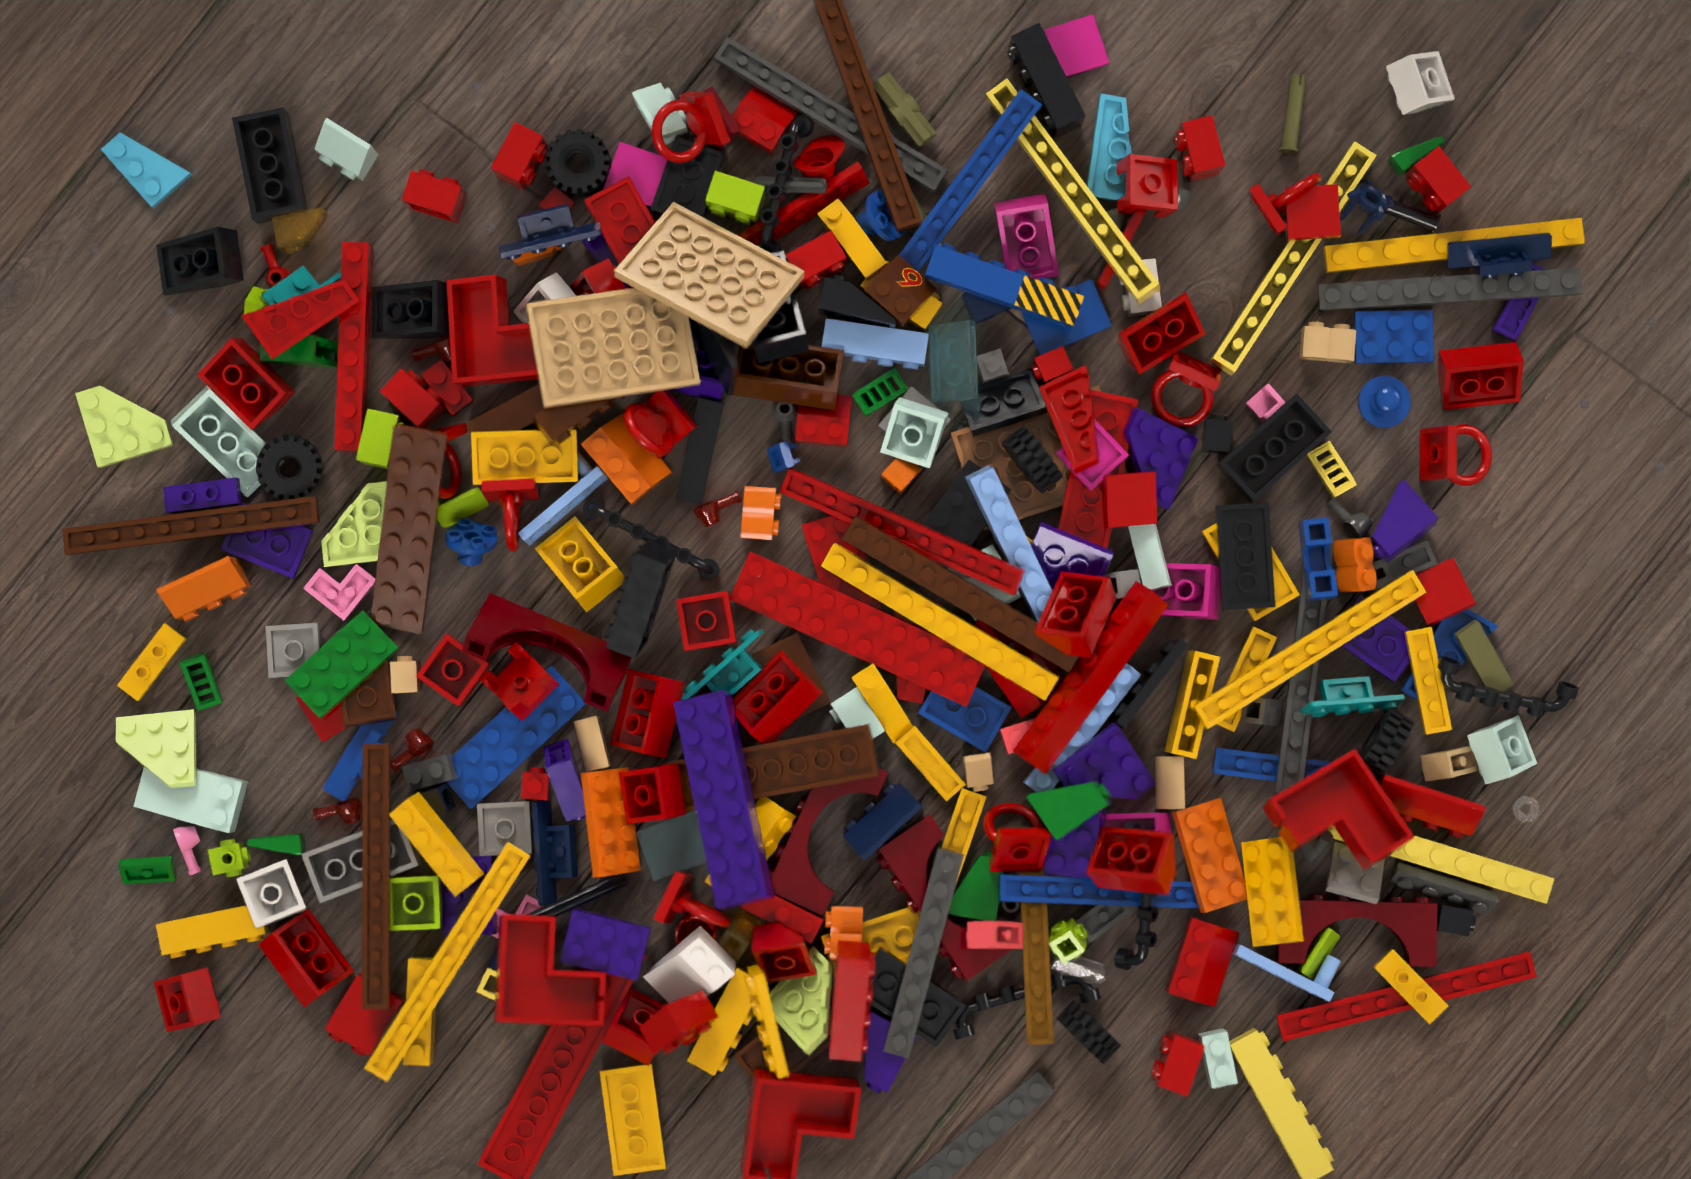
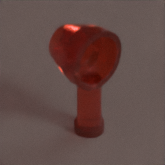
(441, 347)
(709, 512)
(417, 744)
(348, 810)

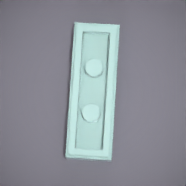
(1150, 556)

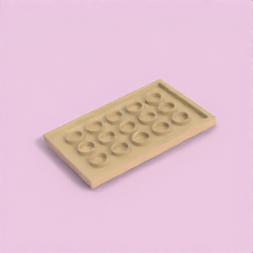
(709, 274)
(609, 347)

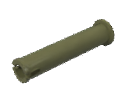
(1293, 114)

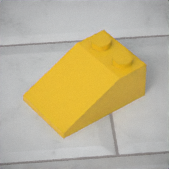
(580, 564)

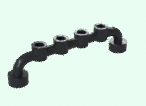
(802, 128)
(595, 509)
(1511, 700)
(1144, 938)
(1009, 995)

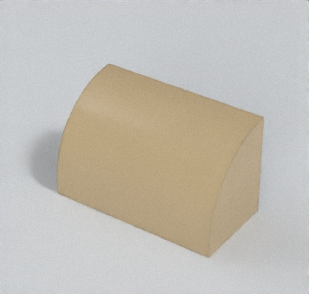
(592, 743)
(1169, 782)

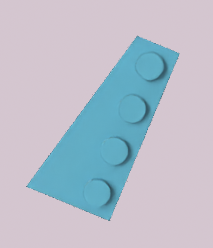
(1109, 147)

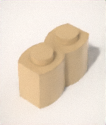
(1327, 344)

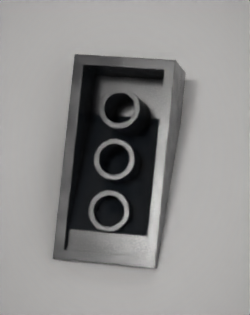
(720, 353)

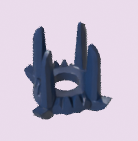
(1376, 209)

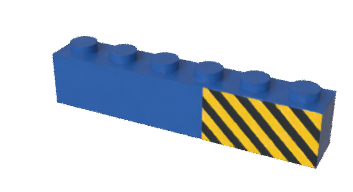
(1004, 286)

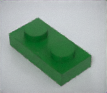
(147, 870)

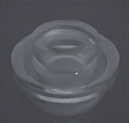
(1533, 811)

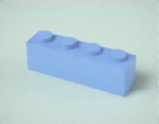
(876, 343)

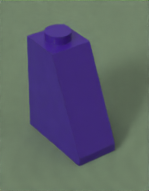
(1402, 523)
(565, 779)
(879, 1065)

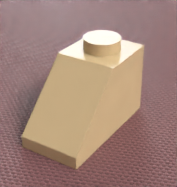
(1448, 763)
(978, 771)

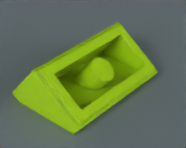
(461, 507)
(1316, 954)

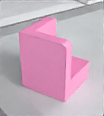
(1265, 403)

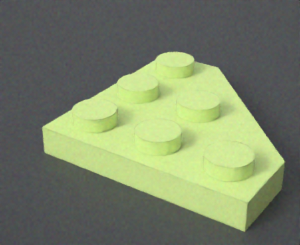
(119, 427)
(358, 530)
(162, 744)
(804, 1004)

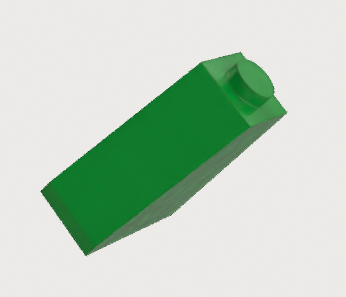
(310, 352)
(1069, 806)
(977, 892)

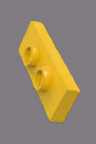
(151, 662)
(930, 763)
(1410, 986)

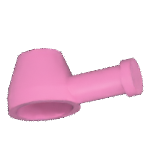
(187, 839)

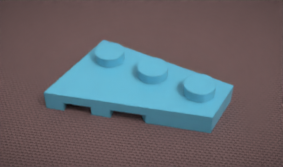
(146, 170)

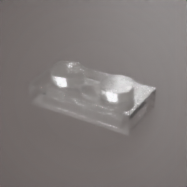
(1086, 969)

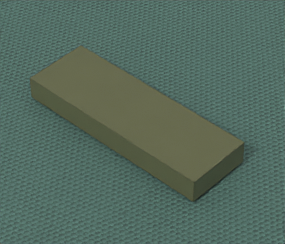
(1483, 657)

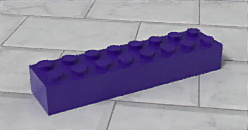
(723, 800)

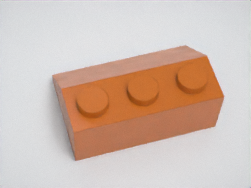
(625, 461)
(205, 588)

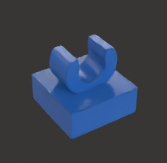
(781, 456)

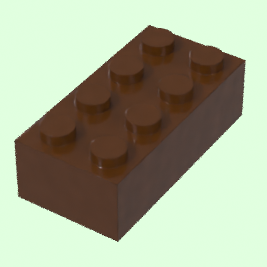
(798, 379)

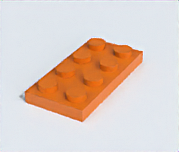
(610, 838)
(1210, 855)

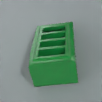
(1407, 158)
(857, 396)
(192, 684)
(288, 843)

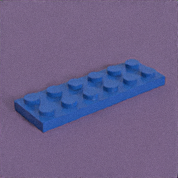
(510, 741)

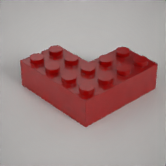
(480, 334)
(1343, 798)
(530, 988)
(791, 1107)

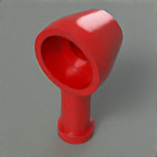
(273, 266)

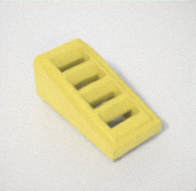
(1339, 464)

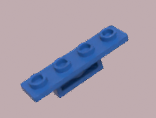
(350, 765)

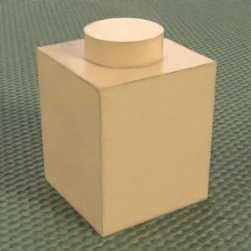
(404, 675)

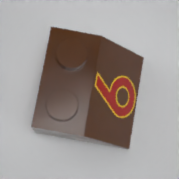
(900, 290)

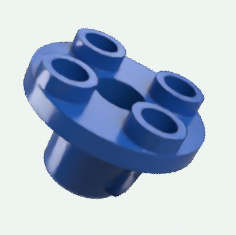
(877, 218)
(1384, 401)
(471, 540)

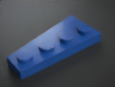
(1446, 642)

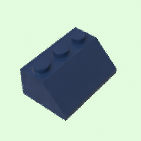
(881, 820)

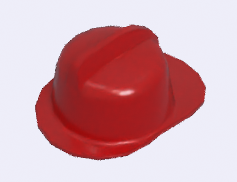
(820, 157)

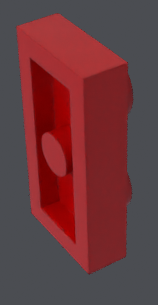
(440, 380)

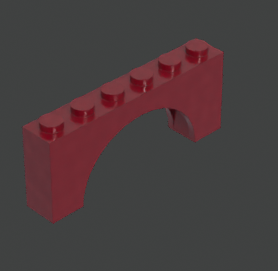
(505, 622)
(907, 862)
(794, 875)
(1409, 921)

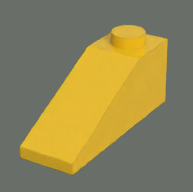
(852, 239)
(882, 702)

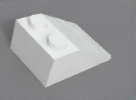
(691, 967)

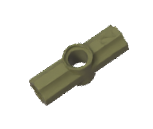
(904, 110)

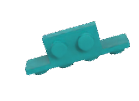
(294, 285)
(732, 672)
(1349, 695)

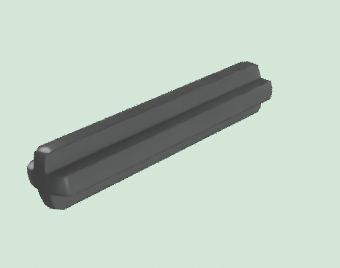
(796, 184)

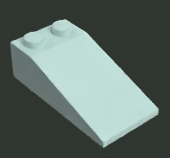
(221, 438)
(210, 804)

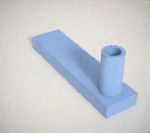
(589, 482)
(1317, 988)

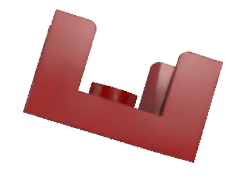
(1149, 185)
(521, 683)

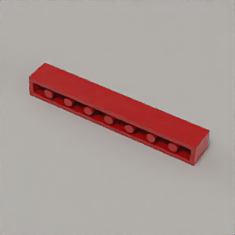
(353, 348)
(1090, 678)

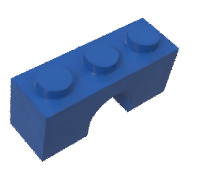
(1315, 551)

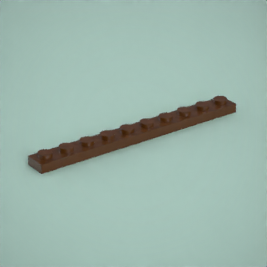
(868, 114)
(191, 525)
(953, 589)
(376, 876)

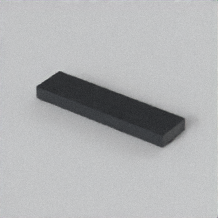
(700, 451)

